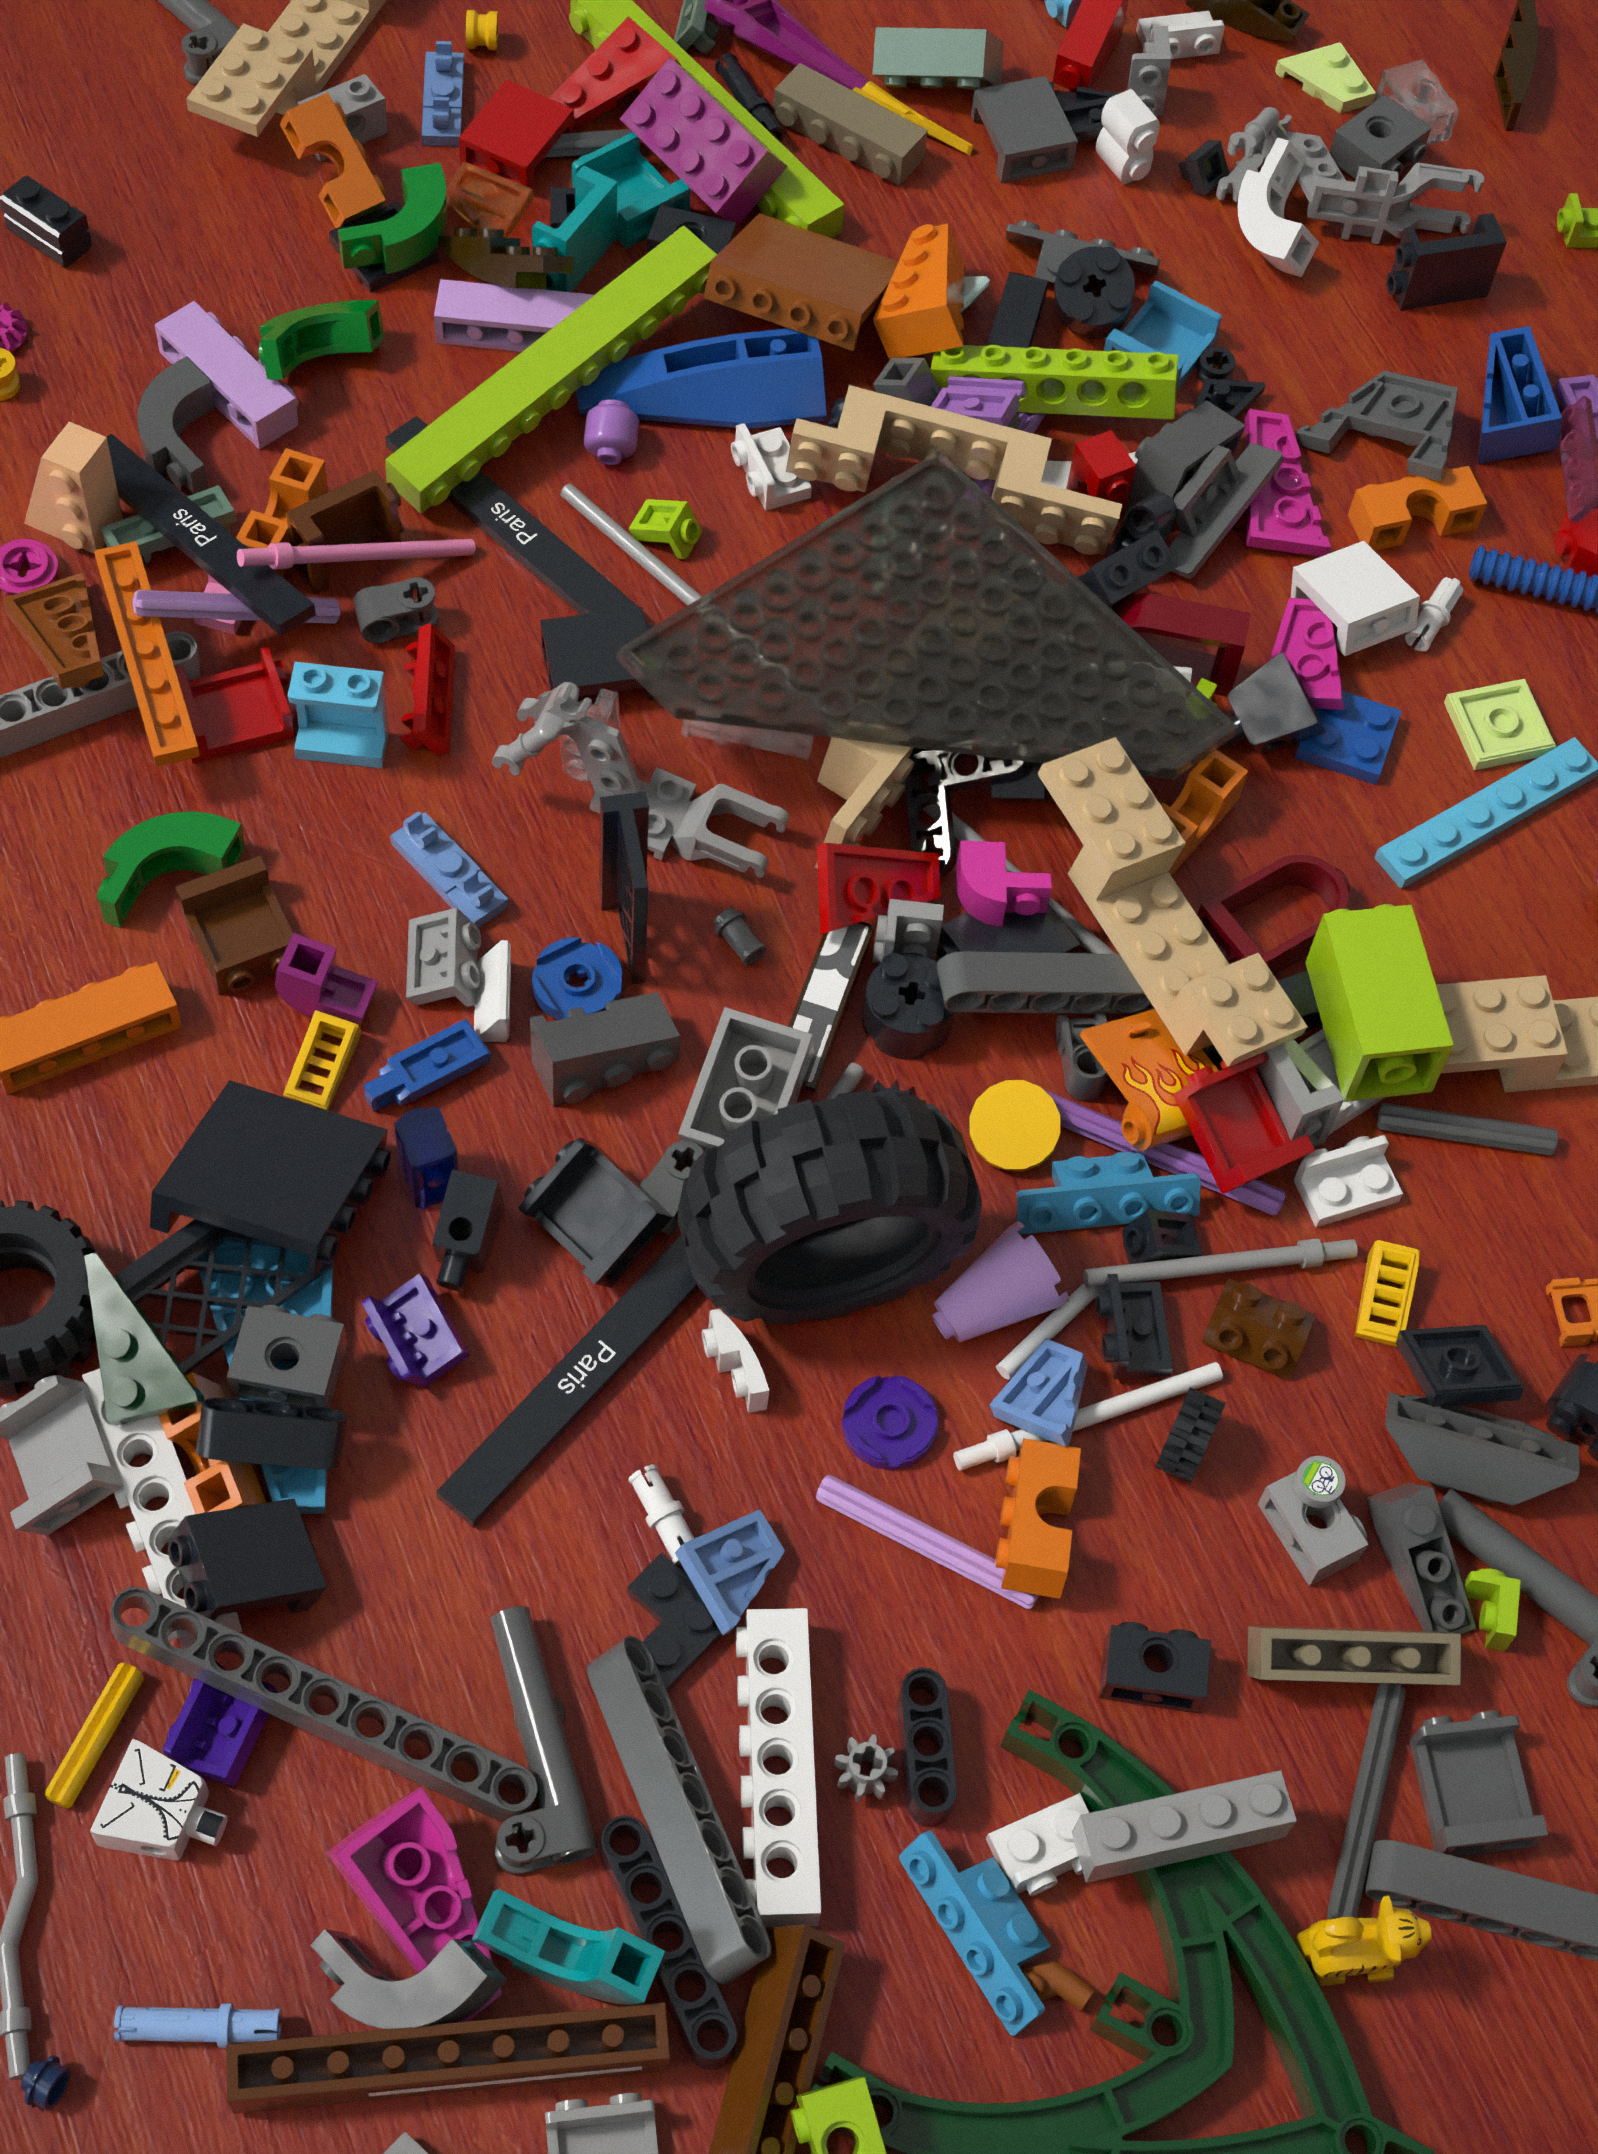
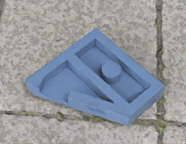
(1044, 1393)
(731, 1565)

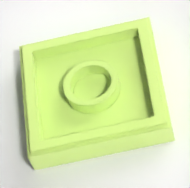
(1499, 724)

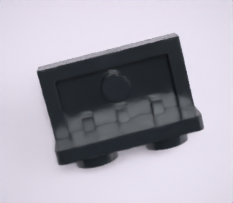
(1135, 1329)

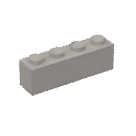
(1183, 1826)

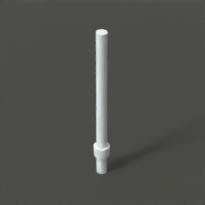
(1005, 1444)

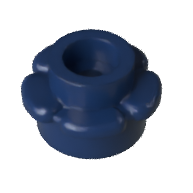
(45, 2083)

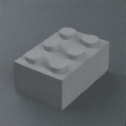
(745, 1076)

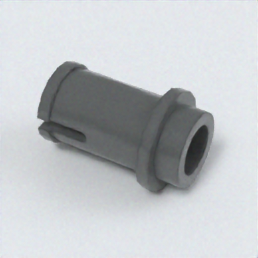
(739, 936)

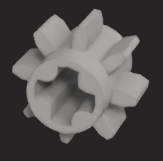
(851, 1764)

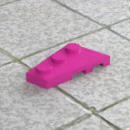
(1310, 645)

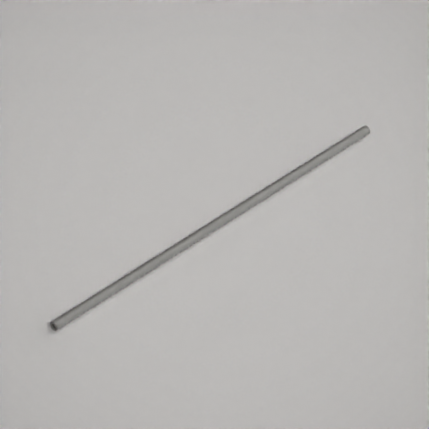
(688, 595)

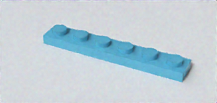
(1487, 813)

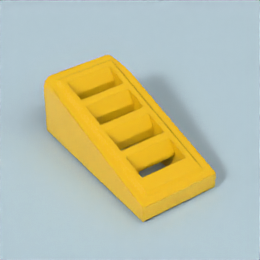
(332, 1026)
(1391, 1264)

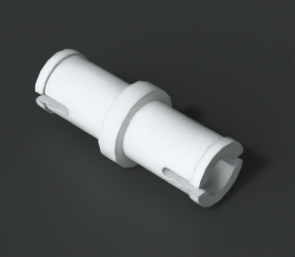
(662, 1510)

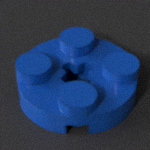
(571, 957)

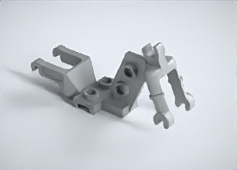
(1363, 205)
(671, 812)

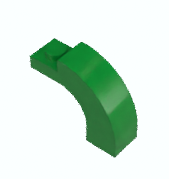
(408, 234)
(319, 332)
(161, 846)

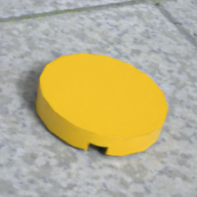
(1015, 1126)

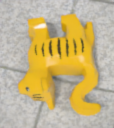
(1363, 1944)

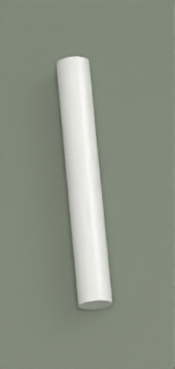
(1046, 1330)

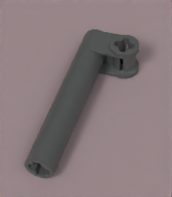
(209, 34)
(1540, 1582)
(562, 1826)

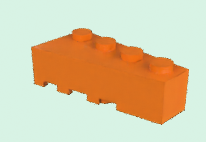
(924, 296)

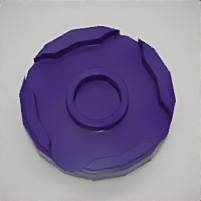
(889, 1422)

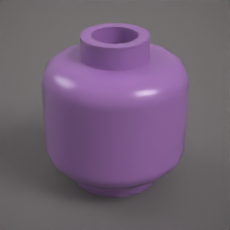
(611, 431)

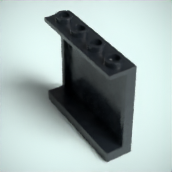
(273, 1172)

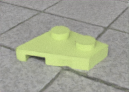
(1330, 76)

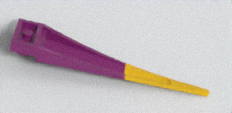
(778, 34)

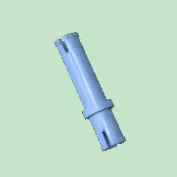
(217, 2025)

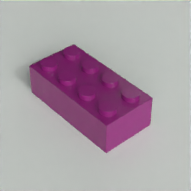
(703, 142)

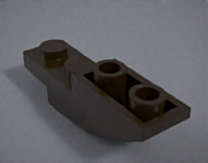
(1256, 17)
(502, 259)

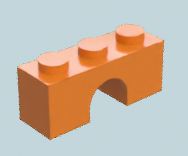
(321, 129)
(292, 483)
(1384, 510)
(1204, 801)
(217, 1482)
(1036, 1553)

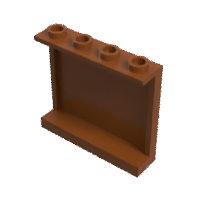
(799, 280)

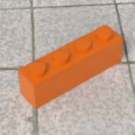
(85, 1026)

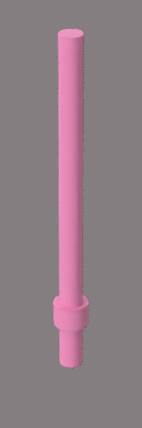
(284, 555)

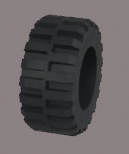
(65, 1325)

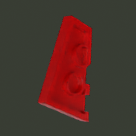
(614, 69)
(862, 879)

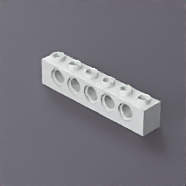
(157, 1478)
(786, 1637)

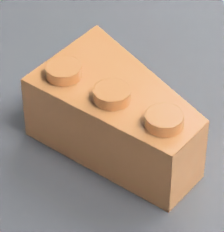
(75, 489)

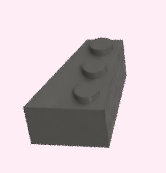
(1178, 449)
(602, 1047)

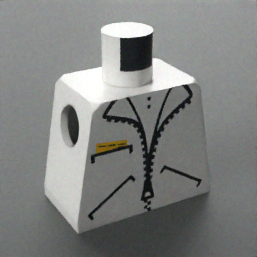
(155, 1807)

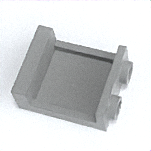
(1297, 1107)
(615, 2128)

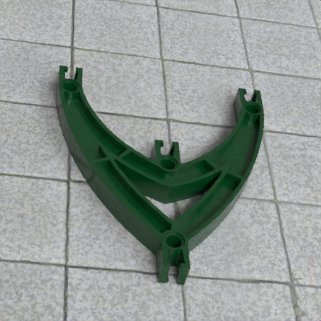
(1203, 1917)

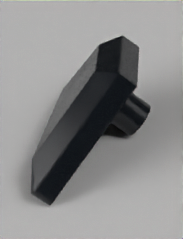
(1230, 395)

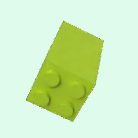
(1378, 1002)

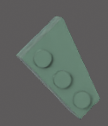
(937, 57)

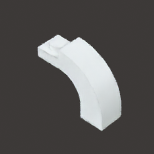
(1261, 211)

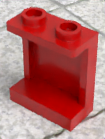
(514, 133)
(239, 708)
(1237, 1124)

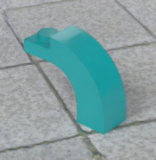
(586, 1961)

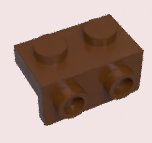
(1258, 1328)

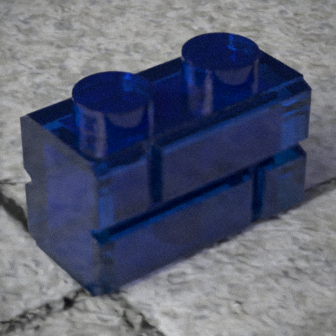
(425, 1154)

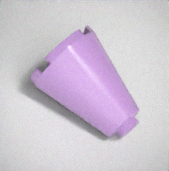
(999, 1288)

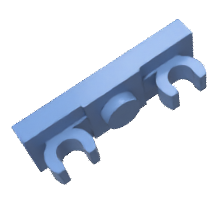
(442, 96)
(448, 869)

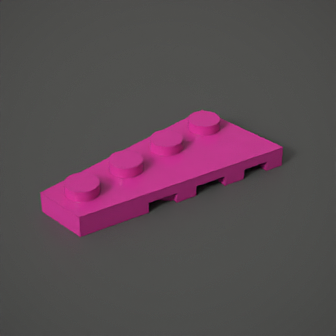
(1283, 511)

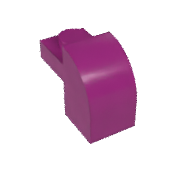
(313, 982)

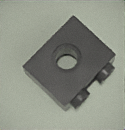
(1380, 138)
(276, 1335)

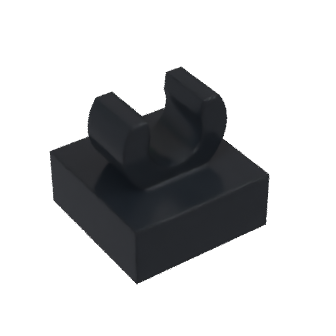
(1205, 167)

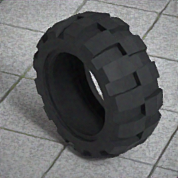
(828, 1208)

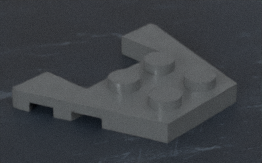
(1395, 409)

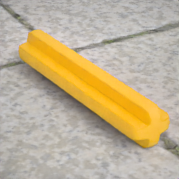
(94, 1735)

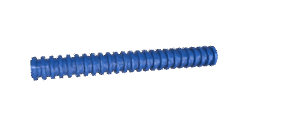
(1534, 578)

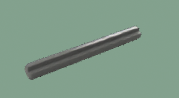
(1367, 1801)

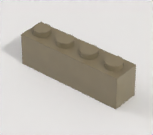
(849, 124)
(1354, 1655)

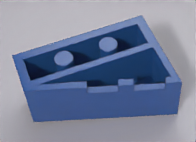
(1517, 400)

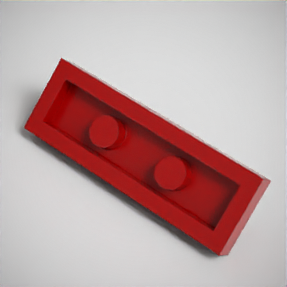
(430, 691)

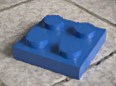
(1354, 738)

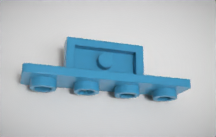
(1104, 1194)
(984, 1925)

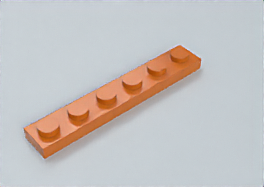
(146, 657)

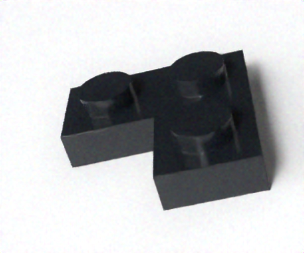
(685, 1623)

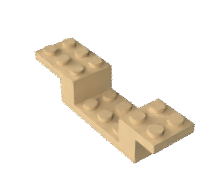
(280, 67)
(974, 445)
(869, 779)
(1148, 918)
(1522, 1033)

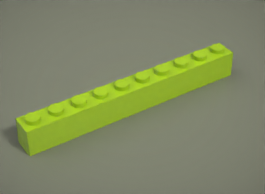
(797, 193)
(550, 371)

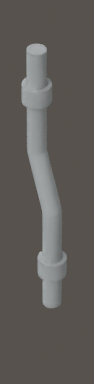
(15, 2017)

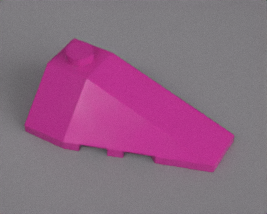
(411, 1880)

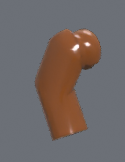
(1055, 1980)

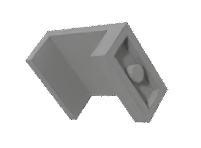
(58, 1454)

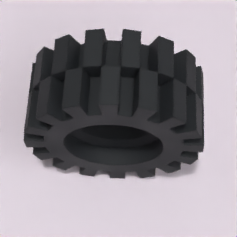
(1190, 1435)

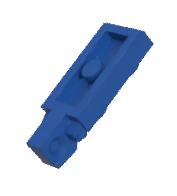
(427, 1066)

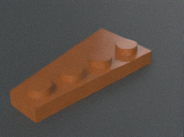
(59, 629)

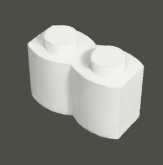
(1127, 136)

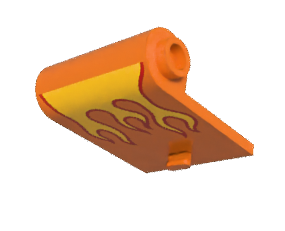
(1147, 1071)

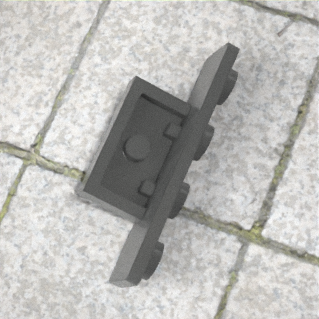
(1064, 243)
(1216, 500)

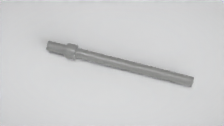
(1306, 1254)

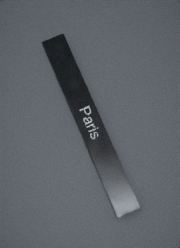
(526, 538)
(206, 541)
(570, 1387)

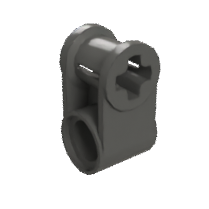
(391, 610)
(1078, 1057)
(666, 1181)

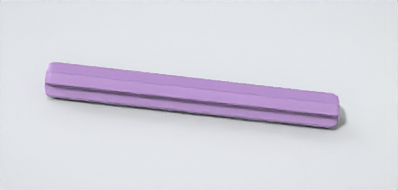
(215, 606)
(918, 1537)

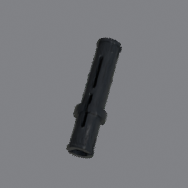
(747, 95)

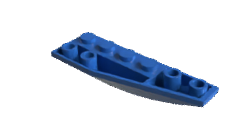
(719, 381)

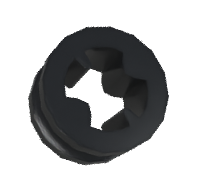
(1216, 356)

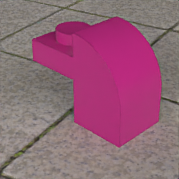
(990, 891)

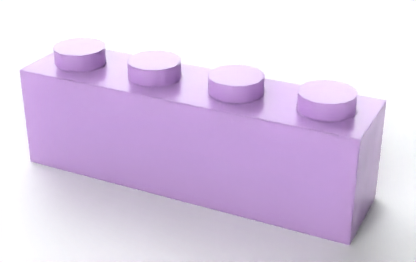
(498, 315)
(239, 382)

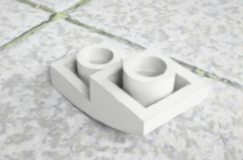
(736, 1355)

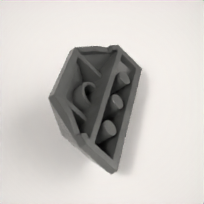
(1479, 1450)

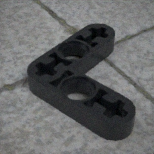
(944, 781)

